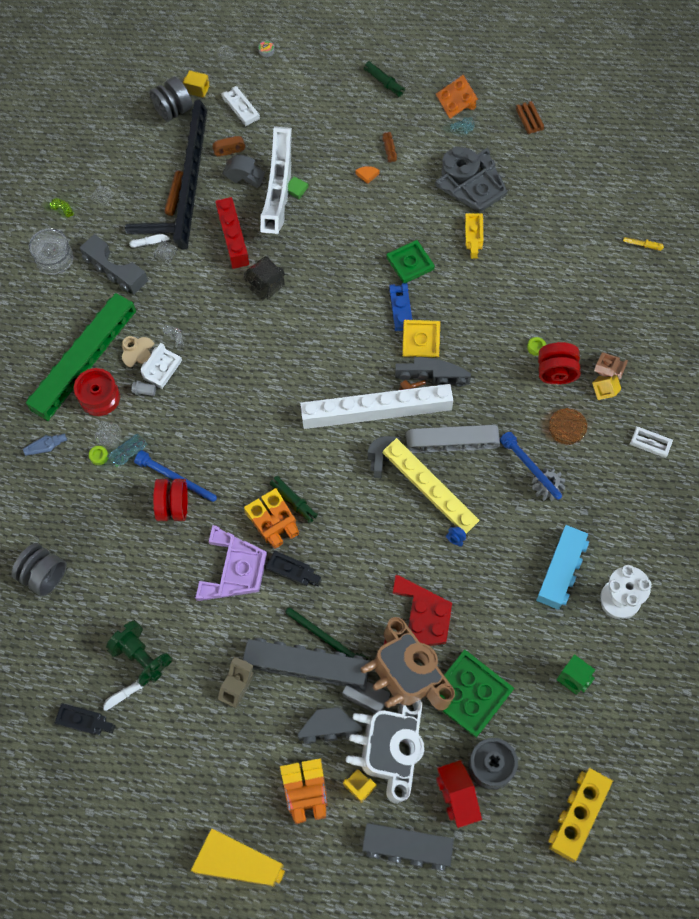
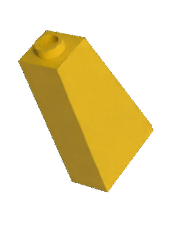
(235, 861)

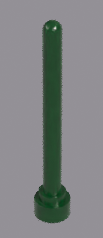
(320, 633)

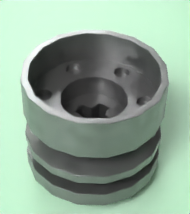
(171, 99)
(39, 569)

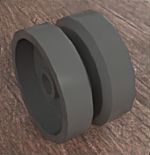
(498, 752)

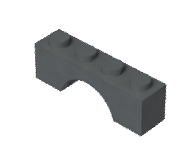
(128, 276)

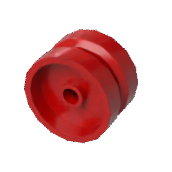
(559, 363)
(97, 392)
(170, 499)

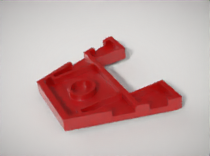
(428, 614)

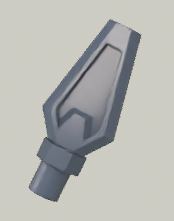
(44, 444)

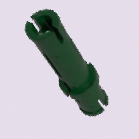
(388, 82)
(299, 505)

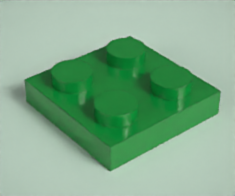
(410, 261)

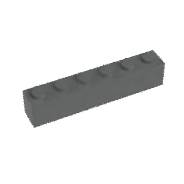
(306, 664)

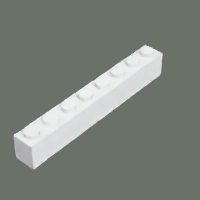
(376, 406)

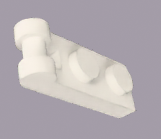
(241, 106)

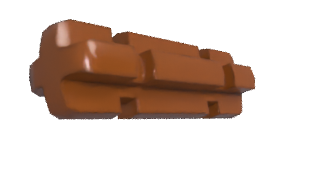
(389, 147)

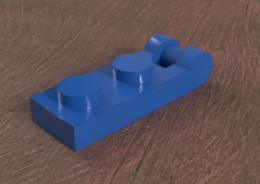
(400, 305)

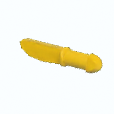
(647, 244)

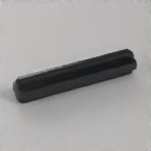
(147, 228)

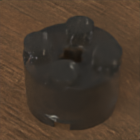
(265, 278)

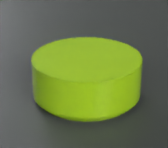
(534, 345)
(98, 455)

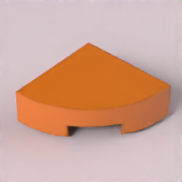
(367, 173)

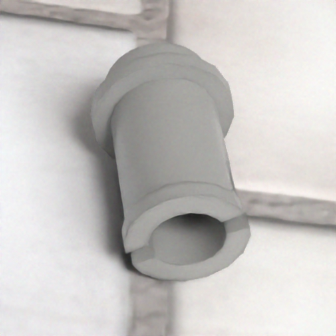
(142, 388)

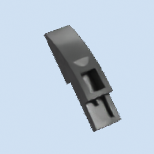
(439, 370)

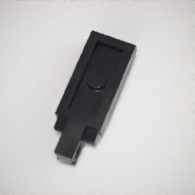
(292, 569)
(82, 720)

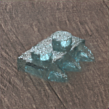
(127, 450)

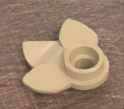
(137, 353)

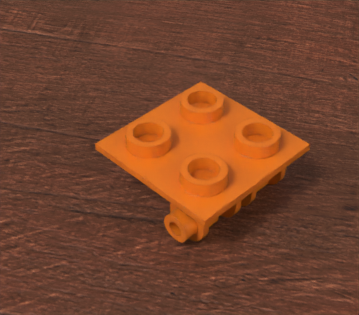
(457, 97)

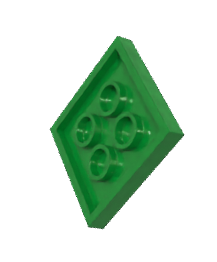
(477, 693)

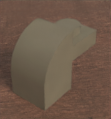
(236, 683)

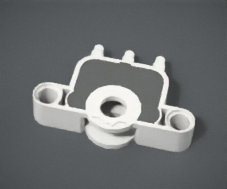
(381, 747)

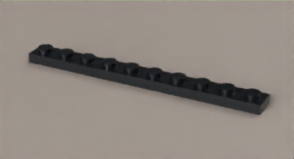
(190, 175)

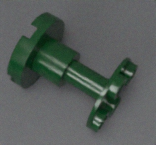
(130, 644)

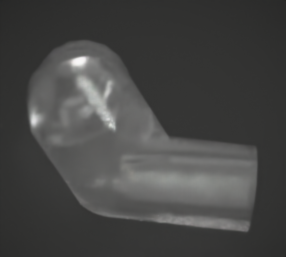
(174, 333)

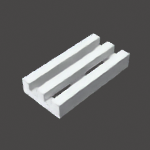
(650, 448)

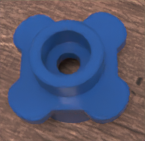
(456, 535)

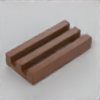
(526, 107)

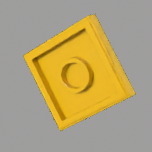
(421, 338)

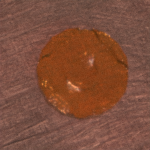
(567, 426)

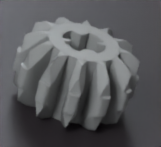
(554, 478)

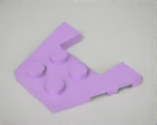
(241, 569)

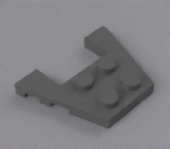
(479, 190)

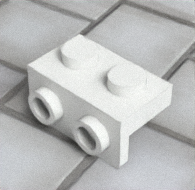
(160, 366)

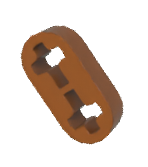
(228, 146)

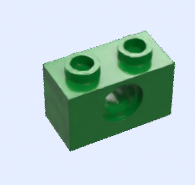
(576, 675)

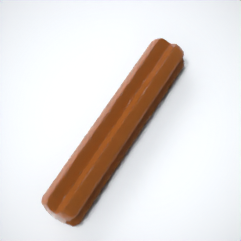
(174, 193)

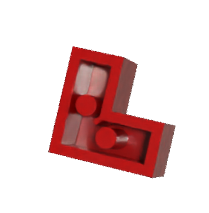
(459, 794)

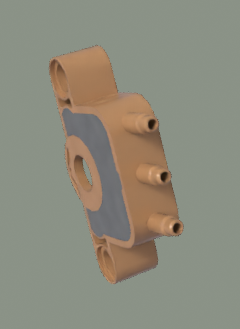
(402, 675)

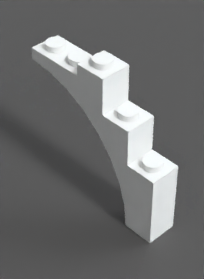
(280, 175)

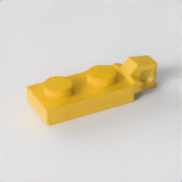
(473, 233)

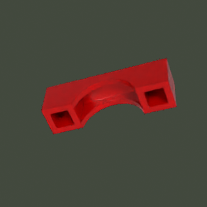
(232, 232)

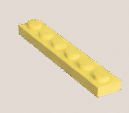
(430, 486)

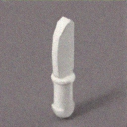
(150, 240)
(121, 695)

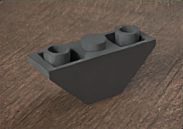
(328, 725)

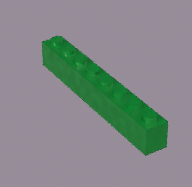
(81, 356)

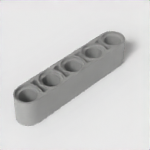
(452, 438)

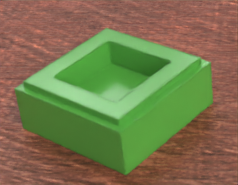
(297, 187)

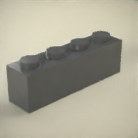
(408, 845)

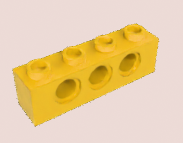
(599, 786)

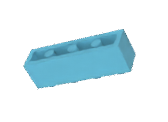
(562, 567)

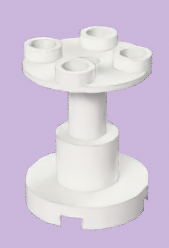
(625, 592)

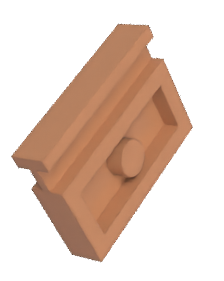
(609, 365)

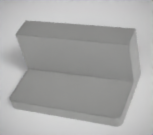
(368, 699)

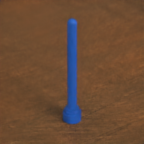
(509, 441)
(143, 459)

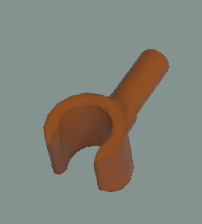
(405, 385)

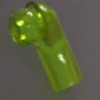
(58, 203)

